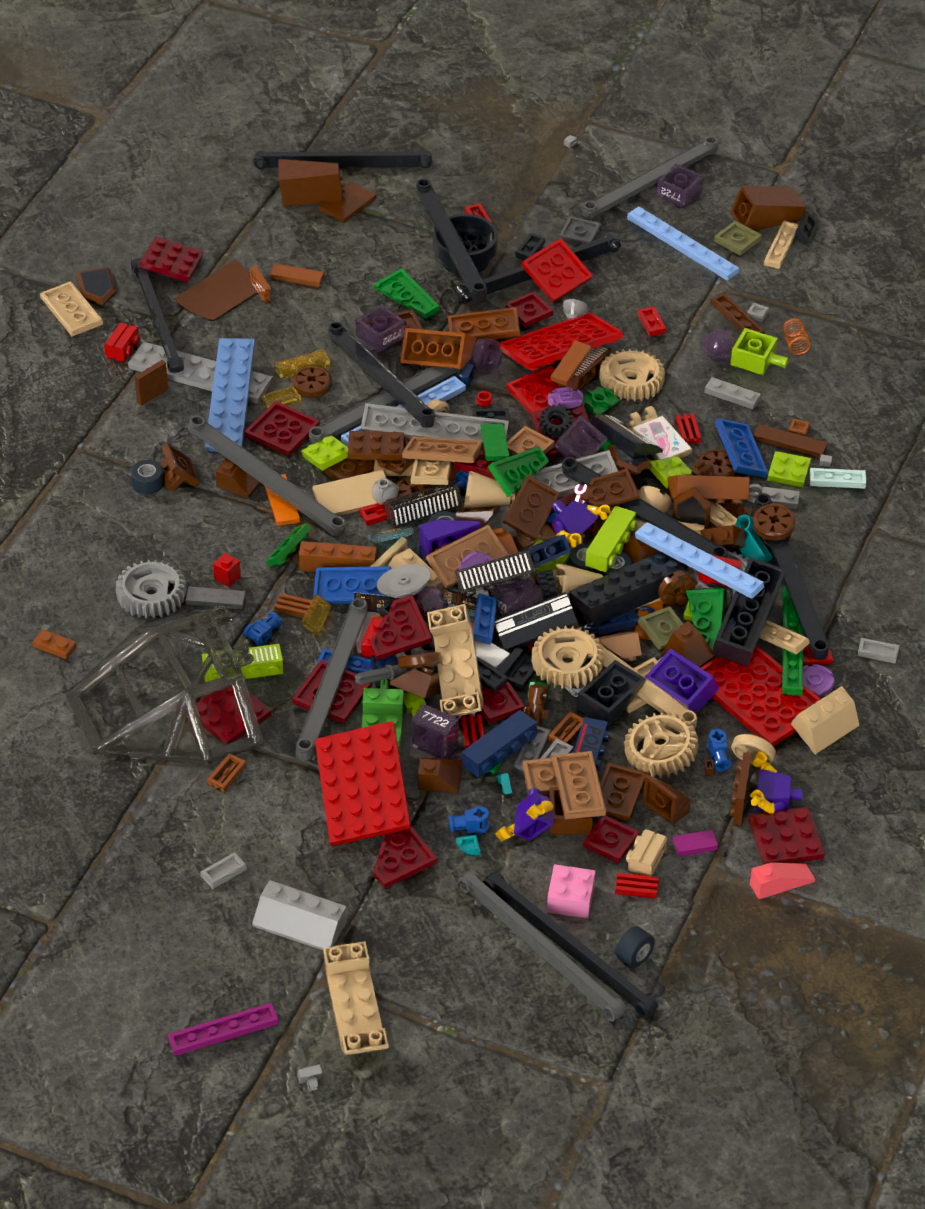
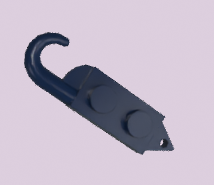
(621, 622)

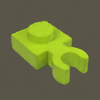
(412, 702)

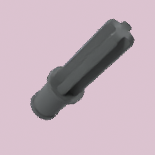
(388, 672)

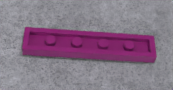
(222, 1029)

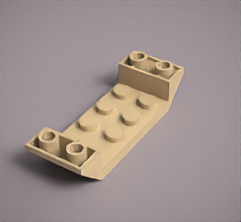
(459, 664)
(354, 998)

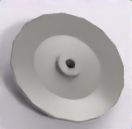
(404, 580)

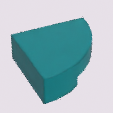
(504, 780)
(468, 844)

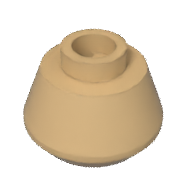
(439, 406)

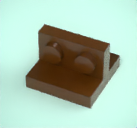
(177, 468)

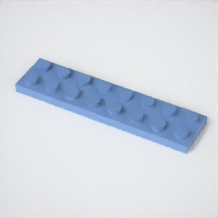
(231, 388)

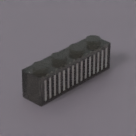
(422, 504)
(494, 572)

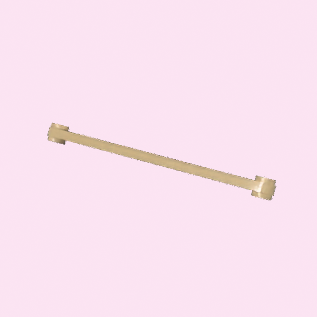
(654, 695)

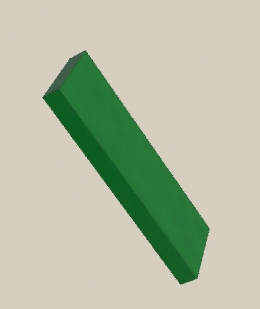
(494, 442)

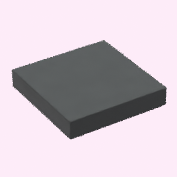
(579, 231)

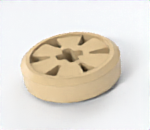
(752, 744)

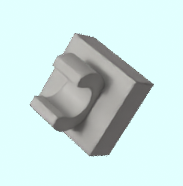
(310, 1076)

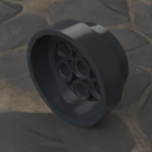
(477, 236)

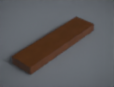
(734, 314)
(790, 441)

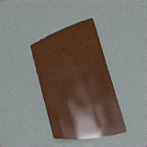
(218, 292)

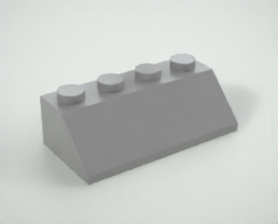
(299, 916)

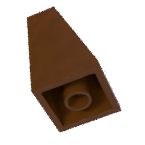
(310, 182)
(767, 206)

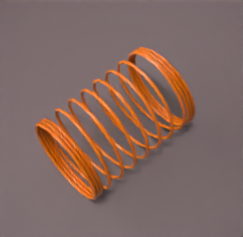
(793, 335)

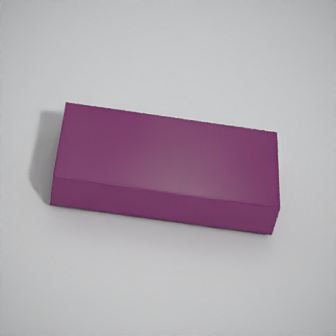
(695, 843)

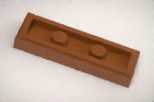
(297, 275)
(570, 363)

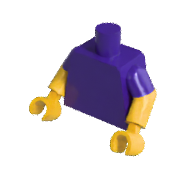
(576, 519)
(772, 788)
(531, 819)

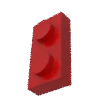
(651, 321)

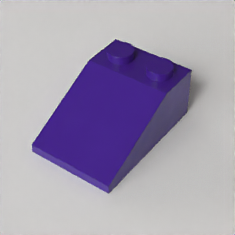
(442, 532)
(683, 681)

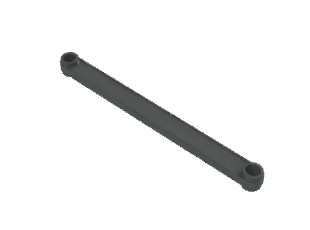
(648, 178)
(354, 416)
(303, 502)
(332, 679)
(612, 1007)

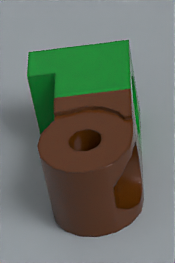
(538, 692)

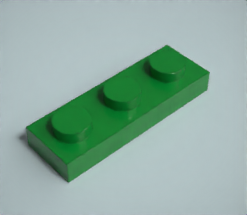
(288, 545)

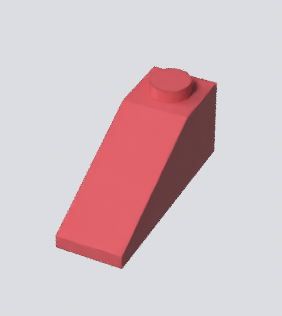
(779, 877)

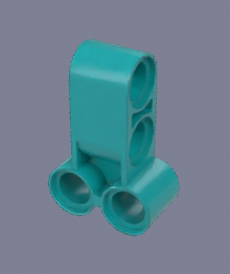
(754, 545)

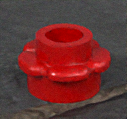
(484, 399)

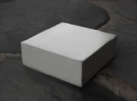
(758, 312)

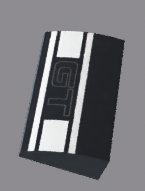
(624, 436)
(526, 625)

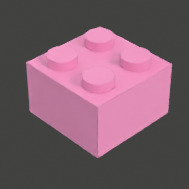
(571, 891)

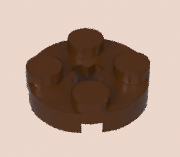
(680, 582)

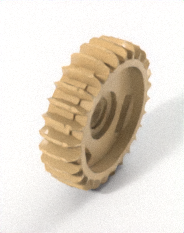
(625, 364)
(567, 644)
(663, 758)

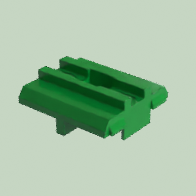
(599, 400)

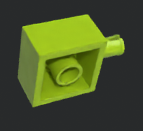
(756, 352)

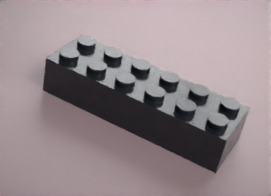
(622, 589)
(748, 616)

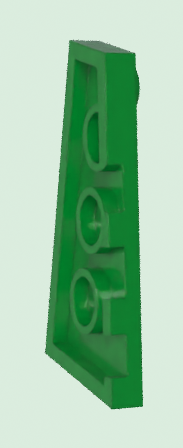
(408, 293)
(513, 470)
(707, 612)

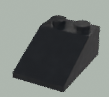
(610, 693)

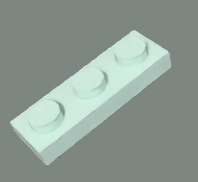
(837, 478)

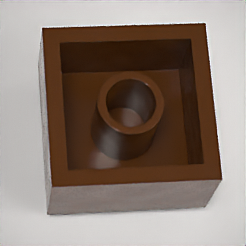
(563, 825)

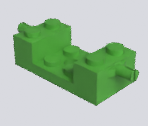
(382, 706)

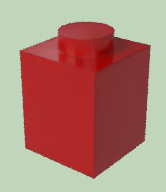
(227, 570)

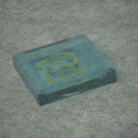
(391, 534)

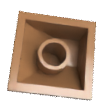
(623, 645)

